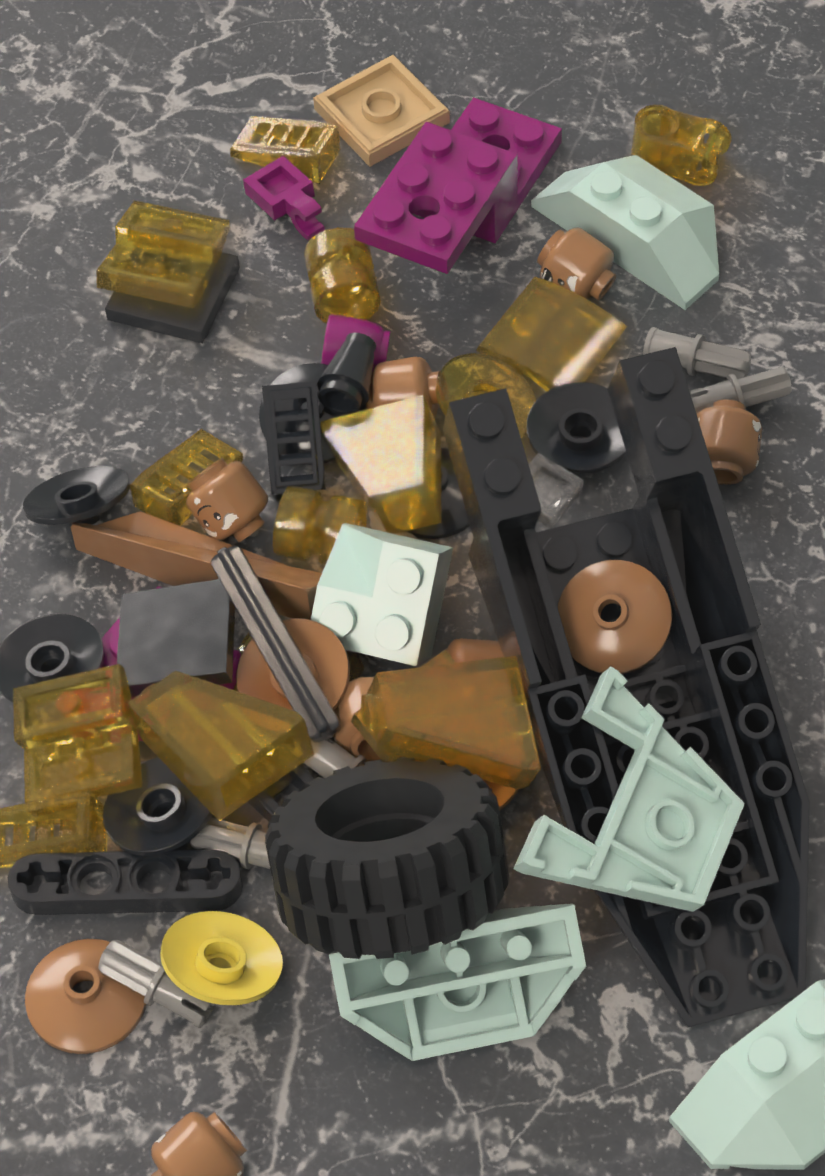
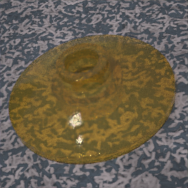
(479, 374)

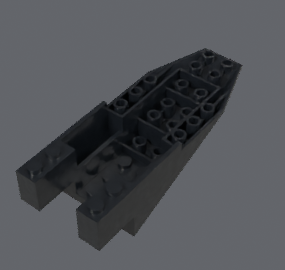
(705, 682)

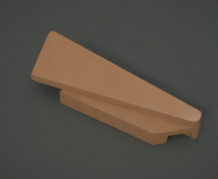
(185, 556)

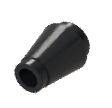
(348, 376)

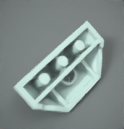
(645, 218)
(466, 993)
(764, 1094)

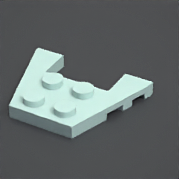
(663, 825)

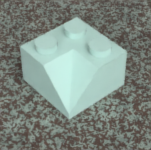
(383, 593)

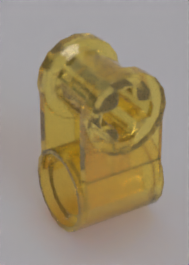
(676, 143)

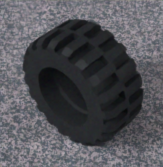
(387, 857)

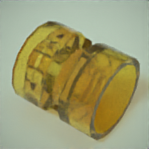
(341, 275)
(310, 525)

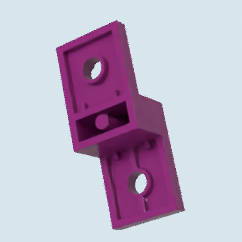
(460, 183)

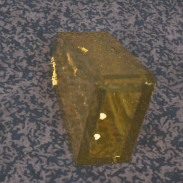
(392, 461)
(458, 715)
(219, 739)

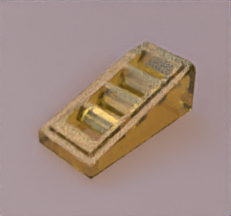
(313, 141)
(149, 486)
(79, 821)

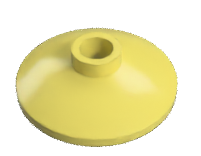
(221, 958)

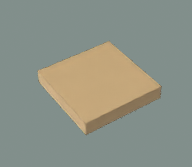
(380, 109)

